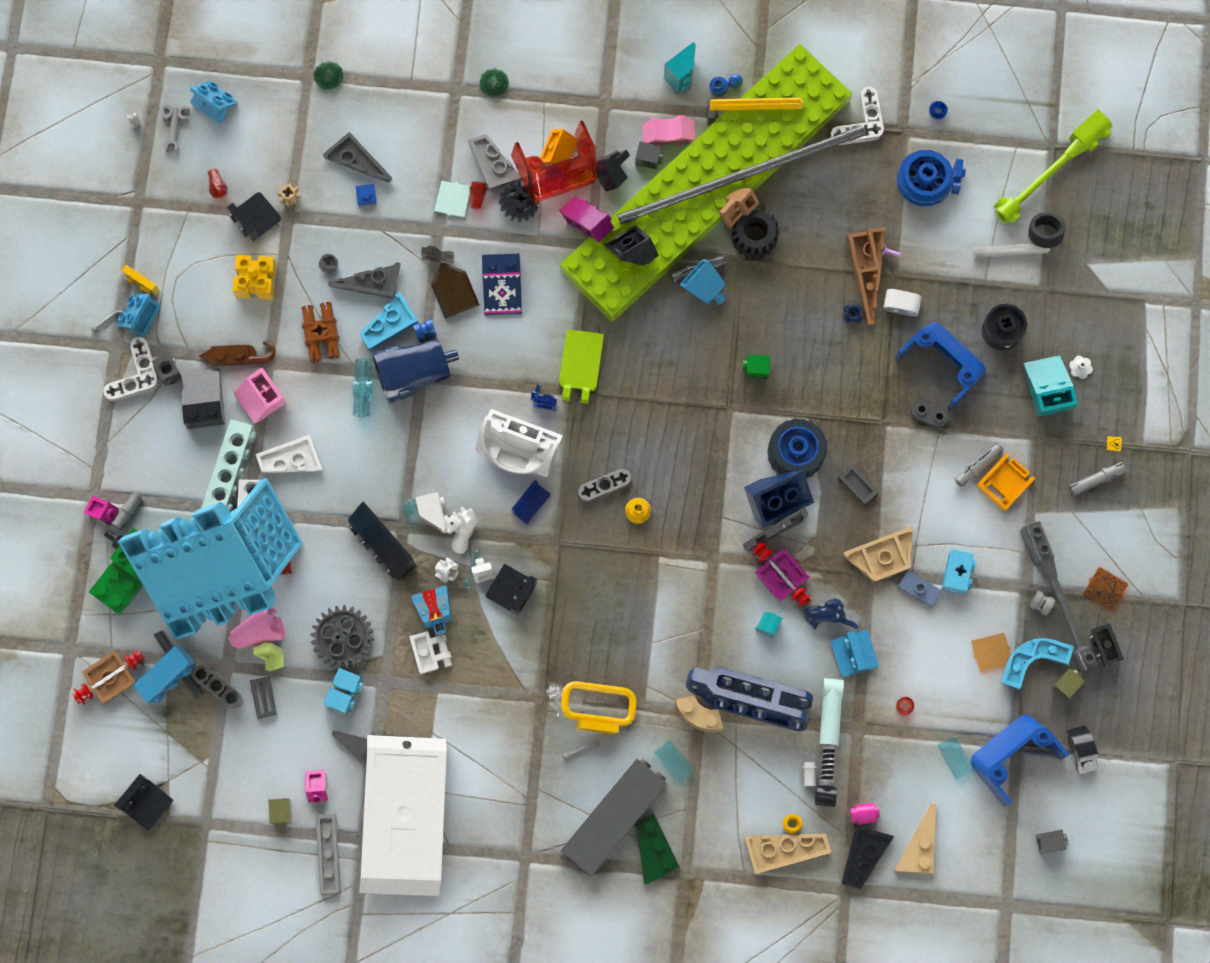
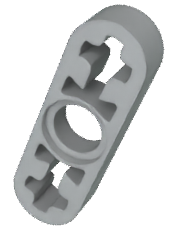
(589, 485)

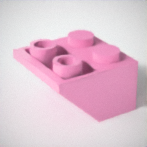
(259, 396)

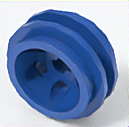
(933, 165)

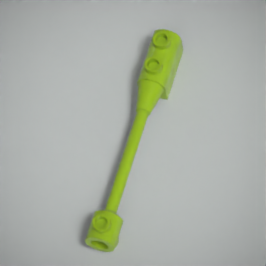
(1082, 139)

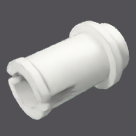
(809, 773)

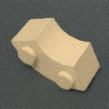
(698, 716)

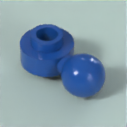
(735, 81)

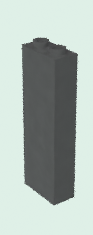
(614, 816)

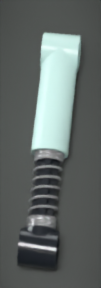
(829, 739)

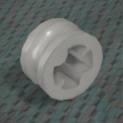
(134, 121)

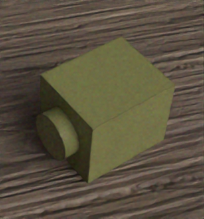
(1068, 684)
(280, 812)

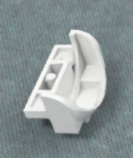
(518, 444)

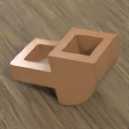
(738, 203)

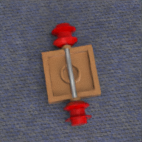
(109, 677)

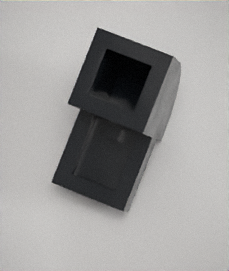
(609, 170)
(1084, 749)

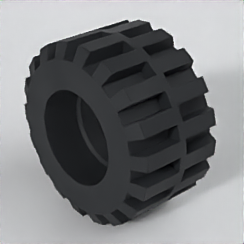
(753, 247)

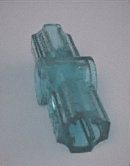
(362, 387)

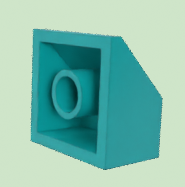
(679, 69)

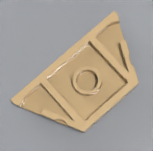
(883, 556)

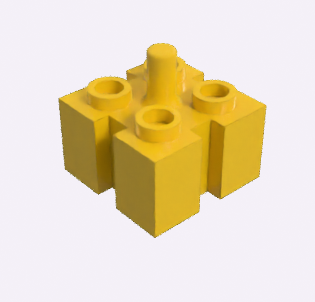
(254, 277)

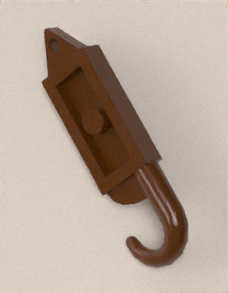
(237, 355)

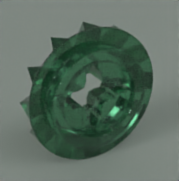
(334, 80)
(500, 87)

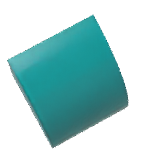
(768, 624)

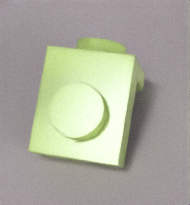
(271, 654)

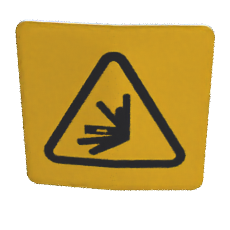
(1114, 443)

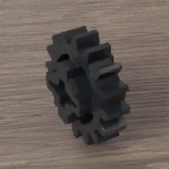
(511, 205)

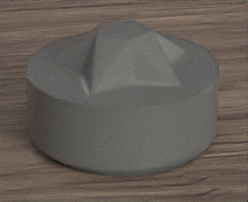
(328, 263)

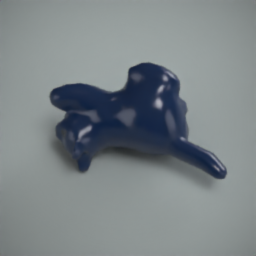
(830, 612)

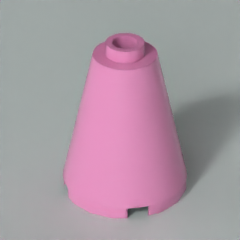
(258, 629)

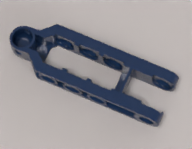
(775, 712)

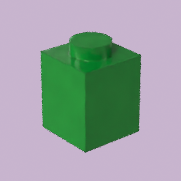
(757, 366)

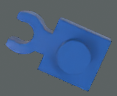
(959, 172)

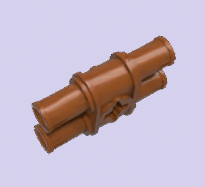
(329, 333)

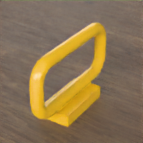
(596, 723)

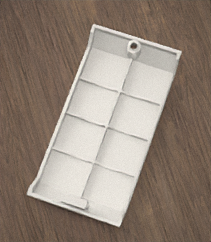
(403, 816)

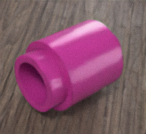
(864, 813)

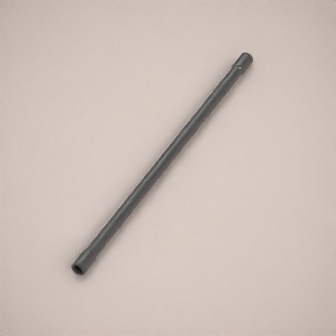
(634, 214)

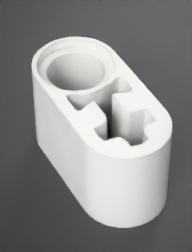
(902, 302)

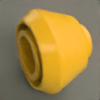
(635, 515)

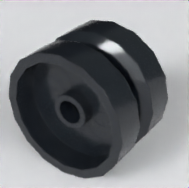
(1009, 317)

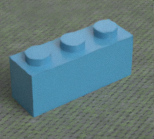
(165, 675)

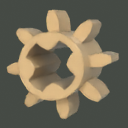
(292, 197)

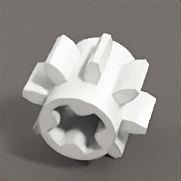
(446, 570)

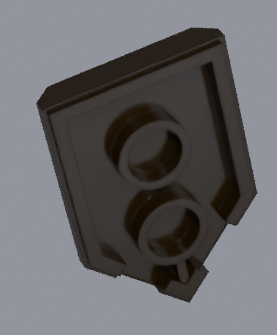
(453, 290)

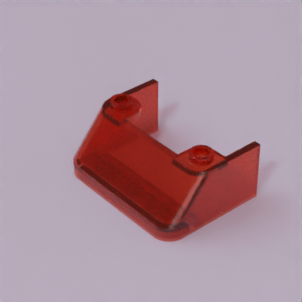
(561, 177)

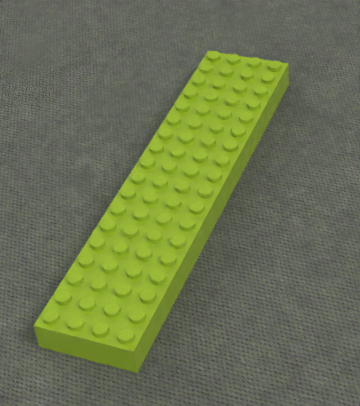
(727, 146)

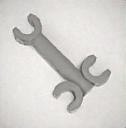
(174, 116)

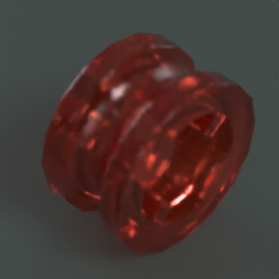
(909, 709)

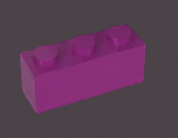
(587, 218)

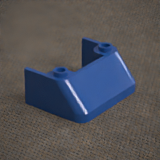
(970, 367)
(988, 759)

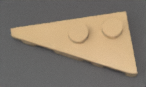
(920, 851)

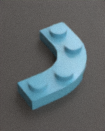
(1028, 652)

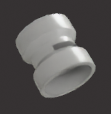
(1038, 600)

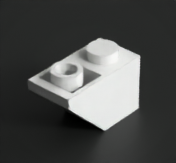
(431, 511)

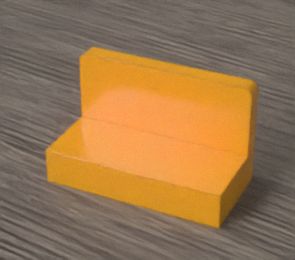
(558, 147)

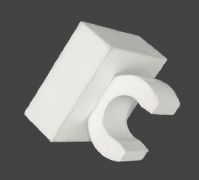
(482, 571)

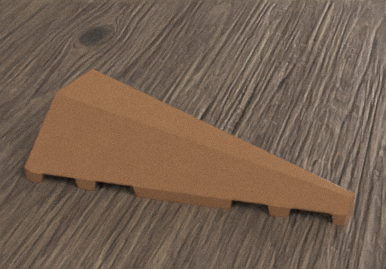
(866, 256)

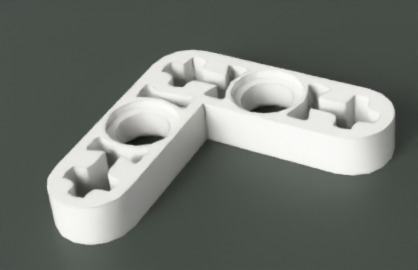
(869, 122)
(143, 374)

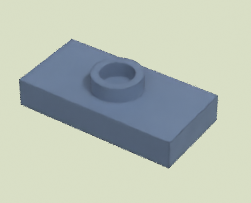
(919, 588)

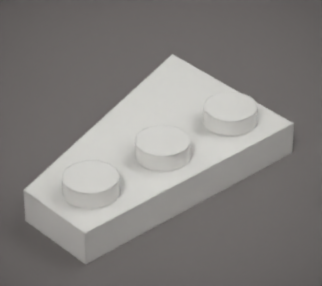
(290, 457)

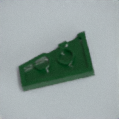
(655, 851)

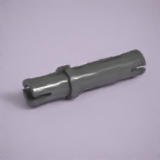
(680, 275)

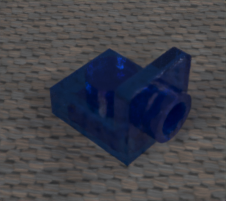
(545, 402)

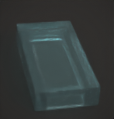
(955, 757)
(674, 761)

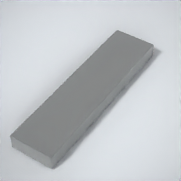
(328, 854)

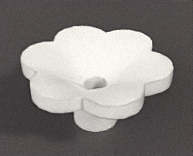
(1078, 370)

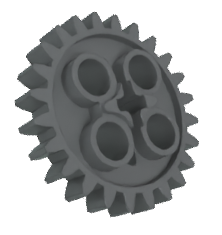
(326, 644)

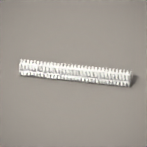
(1008, 250)

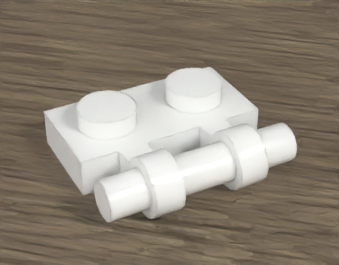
(425, 654)

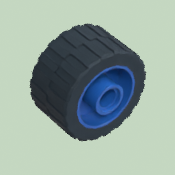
(797, 446)

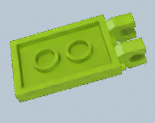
(580, 363)

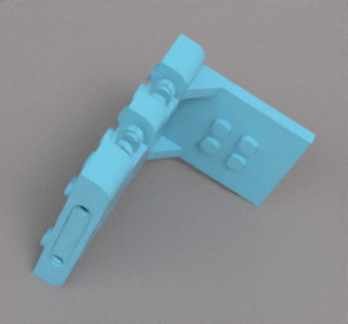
(215, 560)

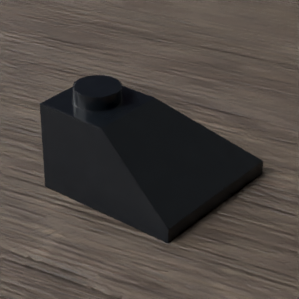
(633, 247)

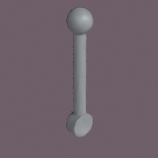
(119, 310)
(596, 742)

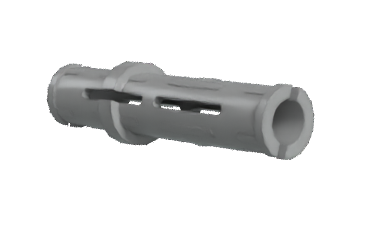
(973, 470)
(1102, 476)

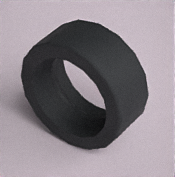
(1042, 240)

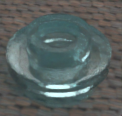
(409, 507)

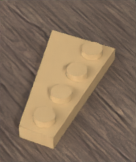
(777, 851)

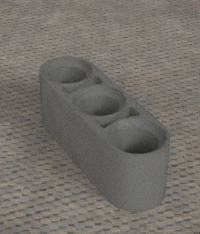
(210, 680)

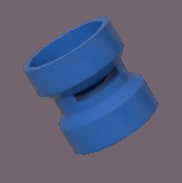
(424, 330)

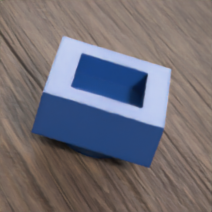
(366, 195)

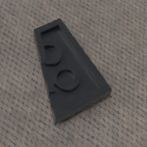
(864, 853)

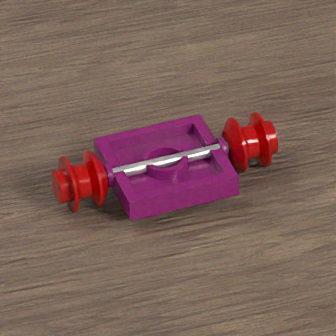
(781, 575)

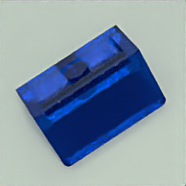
(530, 502)

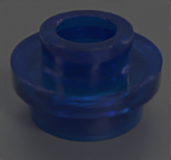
(938, 105)

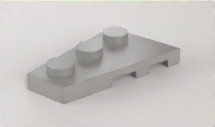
(493, 166)

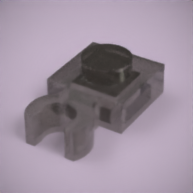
(432, 253)

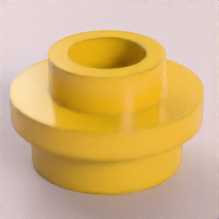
(797, 819)

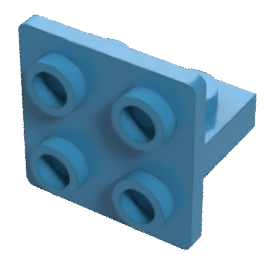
(212, 100)
(139, 314)
(854, 653)

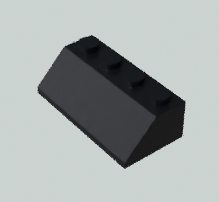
(381, 541)

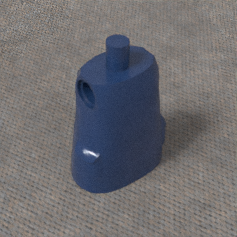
(411, 368)

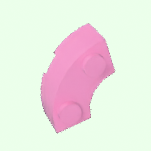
(664, 131)

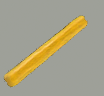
(755, 104)

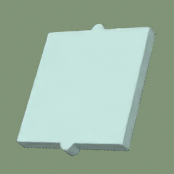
(452, 199)

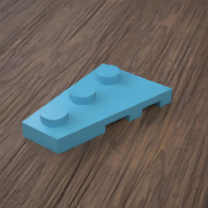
(391, 322)

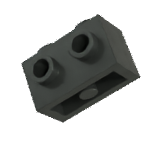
(1107, 645)

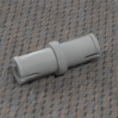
(127, 511)

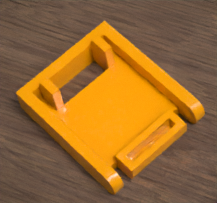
(1007, 480)

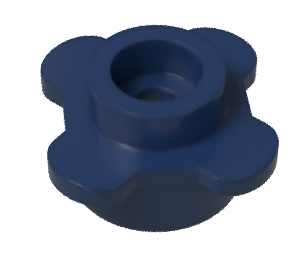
(852, 309)

